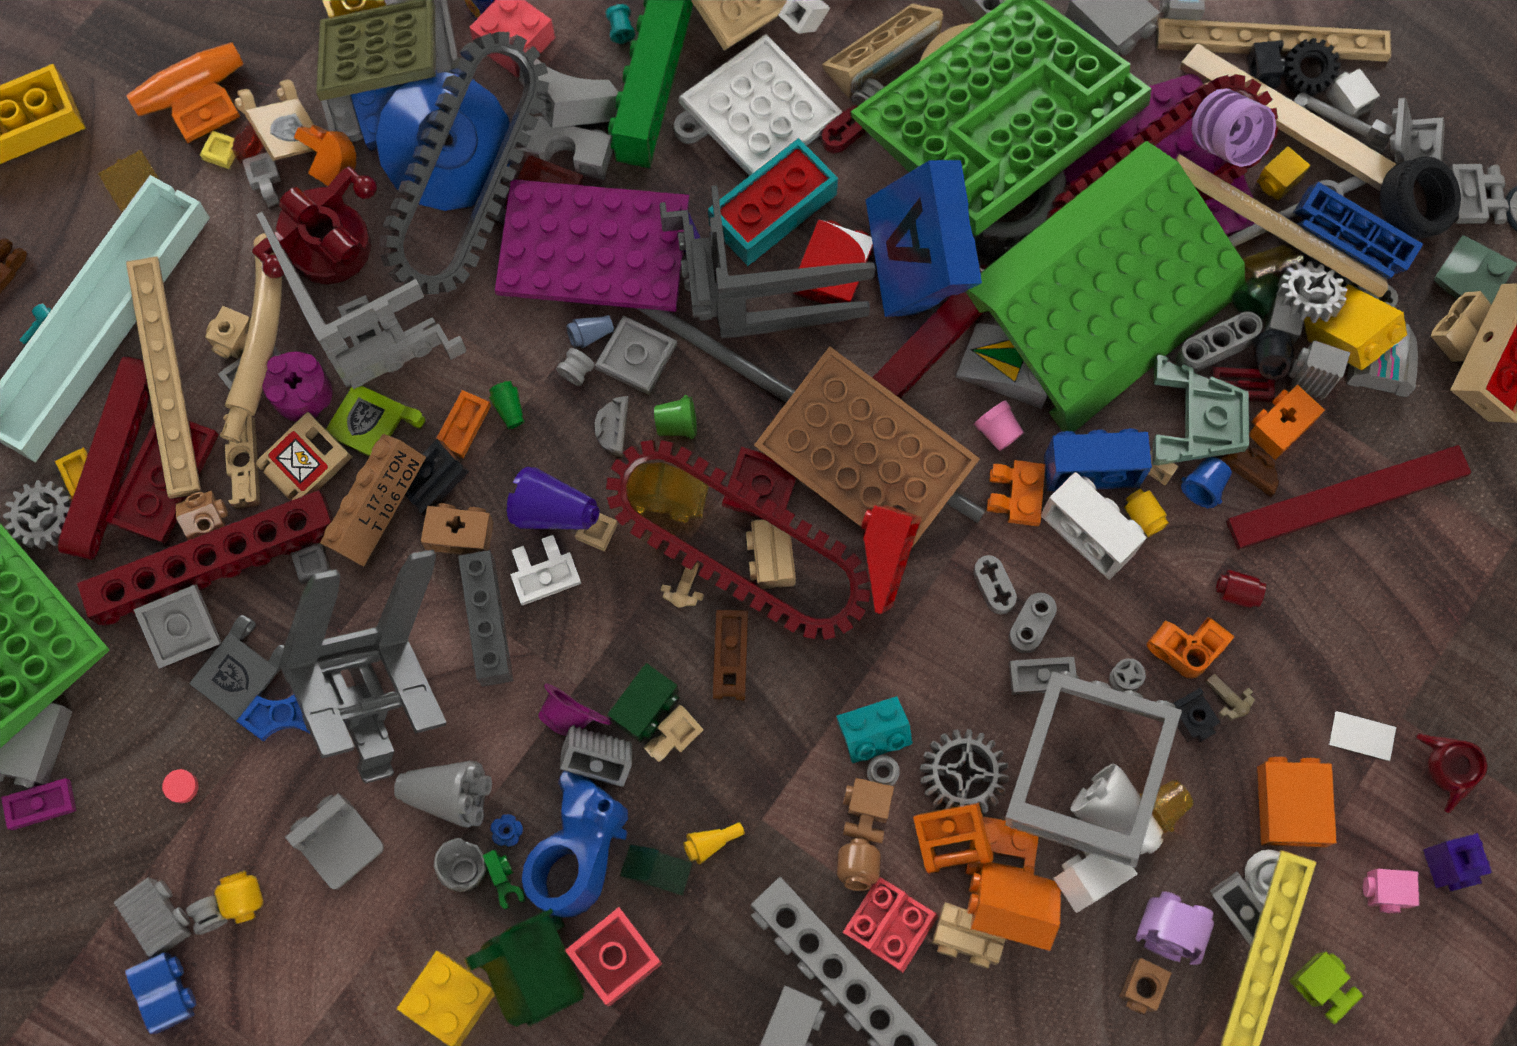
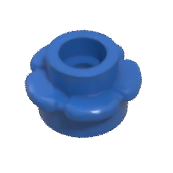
(515, 830)

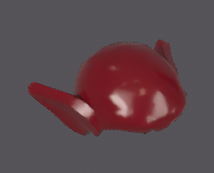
(1454, 766)

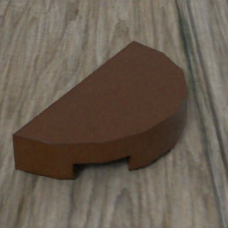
(1255, 468)

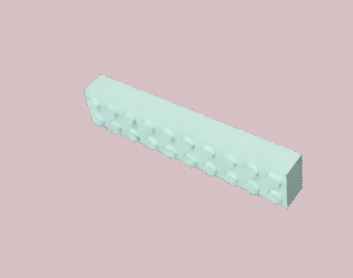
(92, 317)

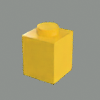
(1283, 173)

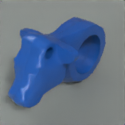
(588, 825)

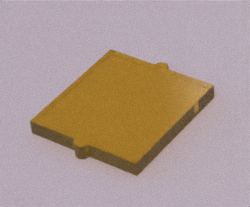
(126, 178)
(1271, 260)

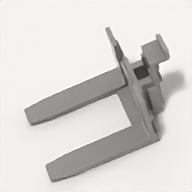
(379, 353)

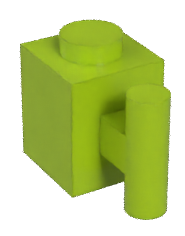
(1321, 981)

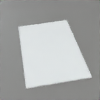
(1362, 735)

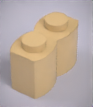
(1461, 325)

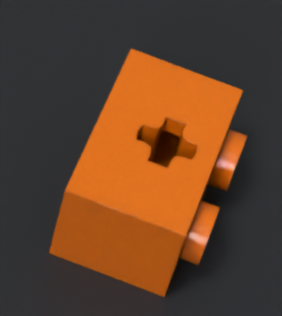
(1298, 410)

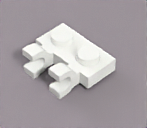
(546, 577)

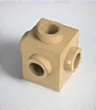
(228, 333)

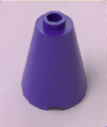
(549, 503)

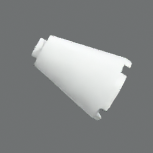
(1114, 806)

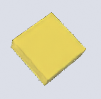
(218, 150)

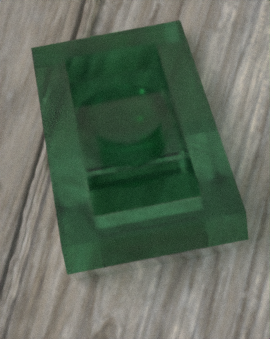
(656, 869)

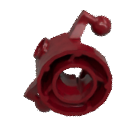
(308, 212)

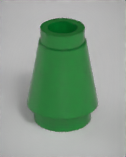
(507, 403)

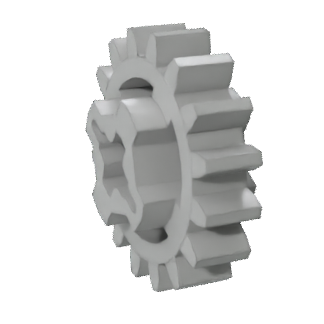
(1312, 292)
(38, 513)

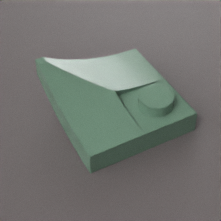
(1473, 269)

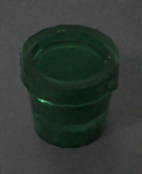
(1257, 295)

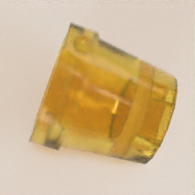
(1171, 804)

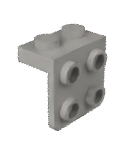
(1415, 137)
(335, 840)

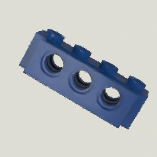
(1357, 229)

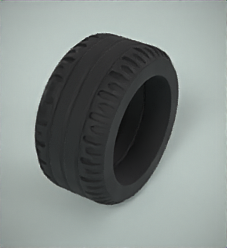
(1441, 193)

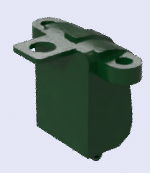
(529, 970)

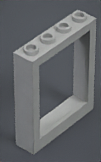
(1072, 831)

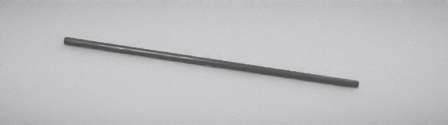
(754, 374)

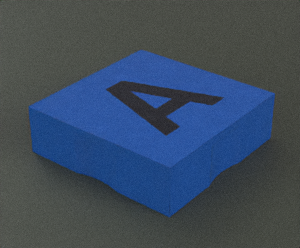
(923, 238)

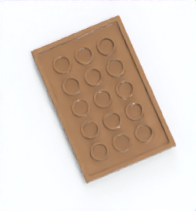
(864, 445)

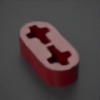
(841, 126)

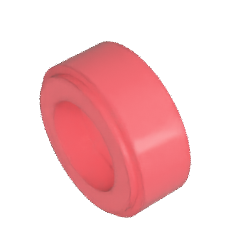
(180, 786)

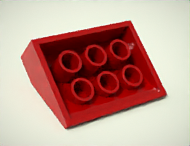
(888, 548)

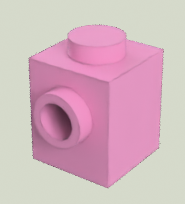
(1391, 889)

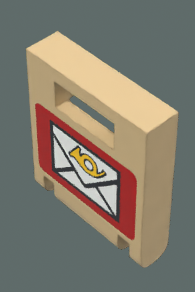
(298, 464)

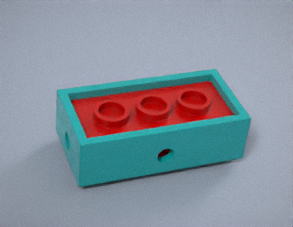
(775, 201)

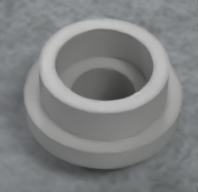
(887, 762)

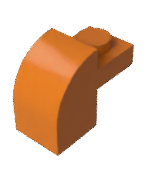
(333, 152)

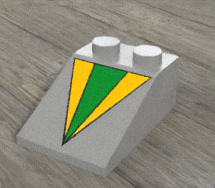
(997, 366)

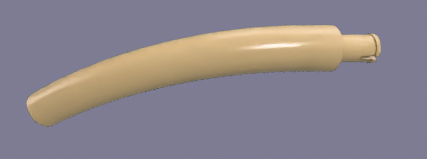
(258, 349)

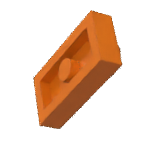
(463, 423)

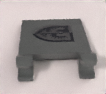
(236, 671)

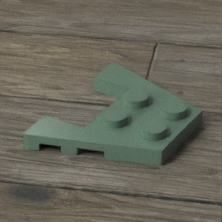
(1213, 416)

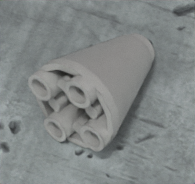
(447, 791)

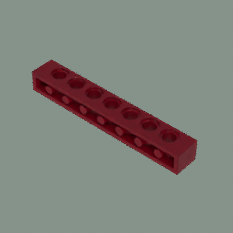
(100, 590)

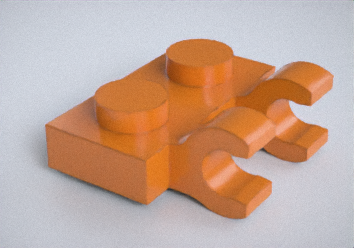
(1025, 492)

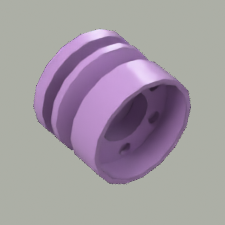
(1233, 127)

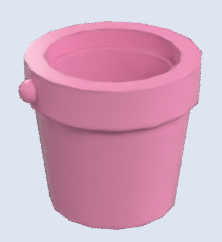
(1000, 426)

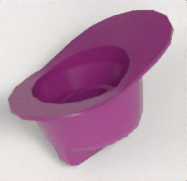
(562, 712)

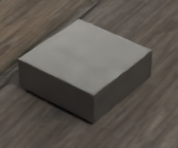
(310, 561)

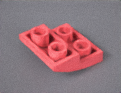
(890, 924)

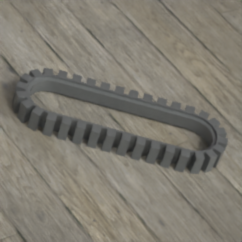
(529, 103)

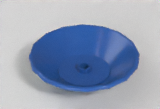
(461, 165)

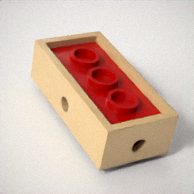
(1490, 368)

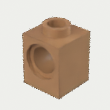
(1155, 976)

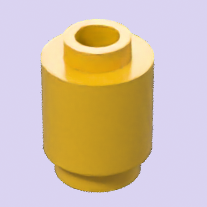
(1146, 511)

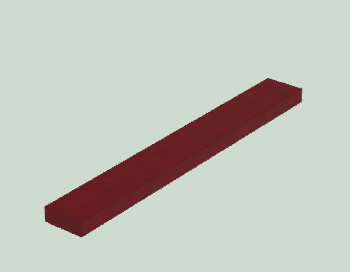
(1348, 497)

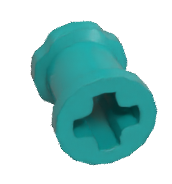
(620, 23)

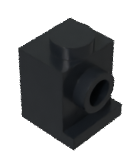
(1266, 63)
(1188, 725)

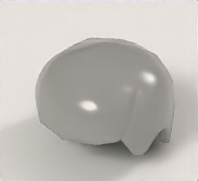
(459, 865)

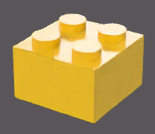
(446, 999)

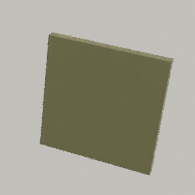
(376, 48)

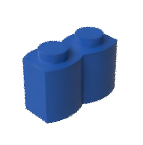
(161, 992)

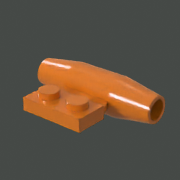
(192, 91)

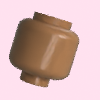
(858, 864)

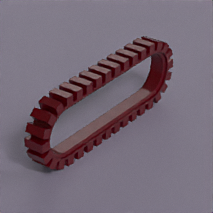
(1163, 127)
(711, 565)

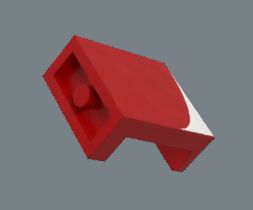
(834, 246)

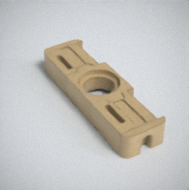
(246, 478)

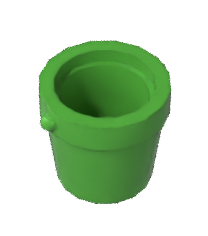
(676, 418)

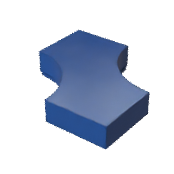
(267, 716)

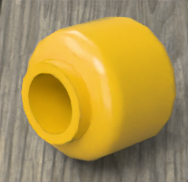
(238, 896)

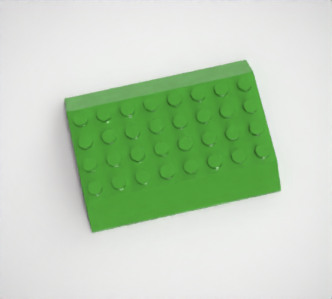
(1111, 283)

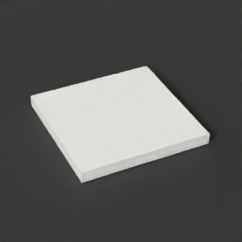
(759, 105)

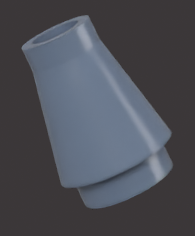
(588, 330)

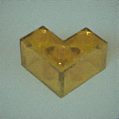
(668, 490)

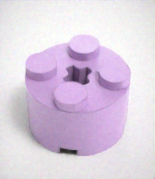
(1175, 928)

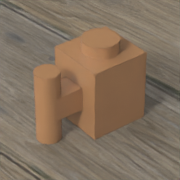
(871, 803)

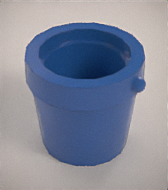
(1207, 482)

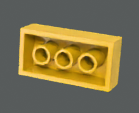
(36, 112)

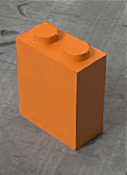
(1296, 803)
(1015, 905)

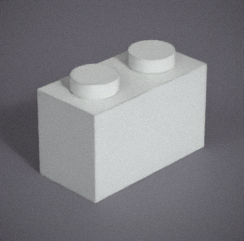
(1091, 879)

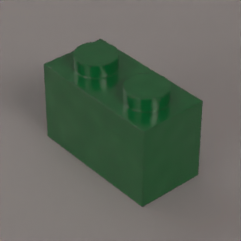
(644, 703)

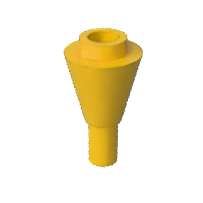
(704, 844)

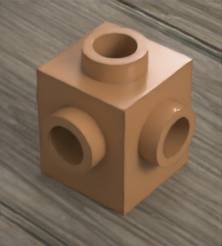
(200, 514)

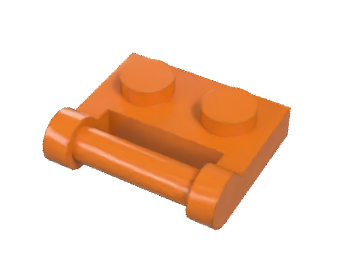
(949, 827)
(1008, 843)

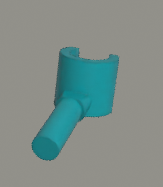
(40, 313)

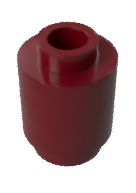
(1240, 589)

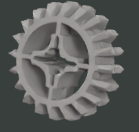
(979, 774)

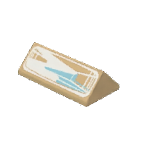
(884, 47)

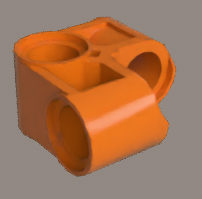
(1174, 645)

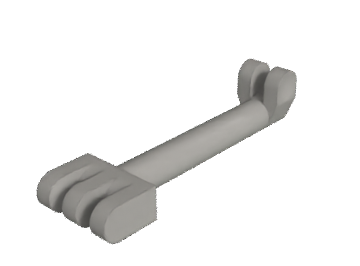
(1376, 135)

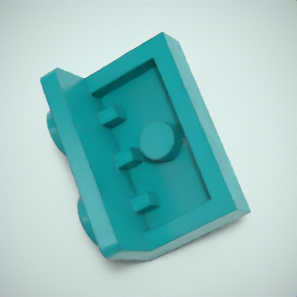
(875, 729)

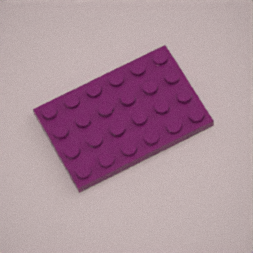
(590, 246)

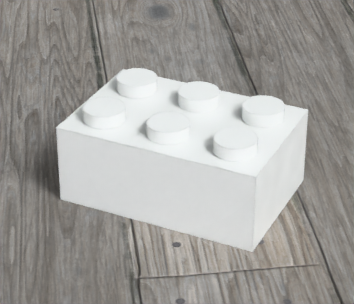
(1093, 525)

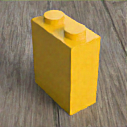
(1362, 327)

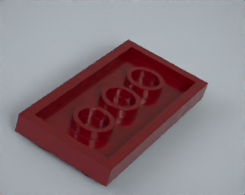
(143, 498)

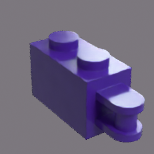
(1458, 862)

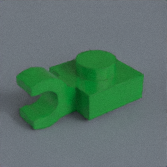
(499, 870)

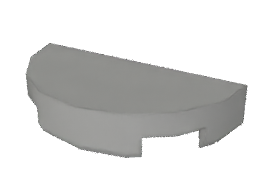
(611, 425)

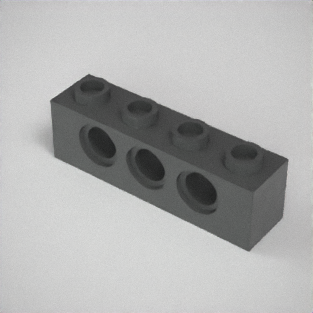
(485, 618)

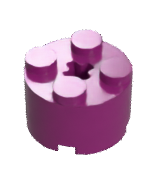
(296, 385)

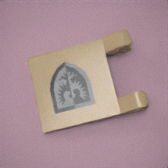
(277, 122)

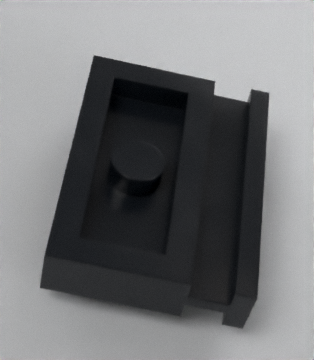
(436, 477)

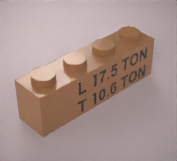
(372, 499)

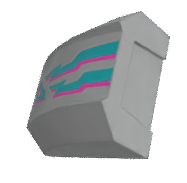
(1392, 371)

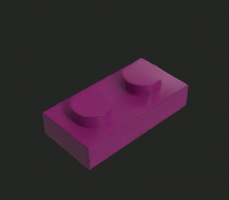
(38, 804)

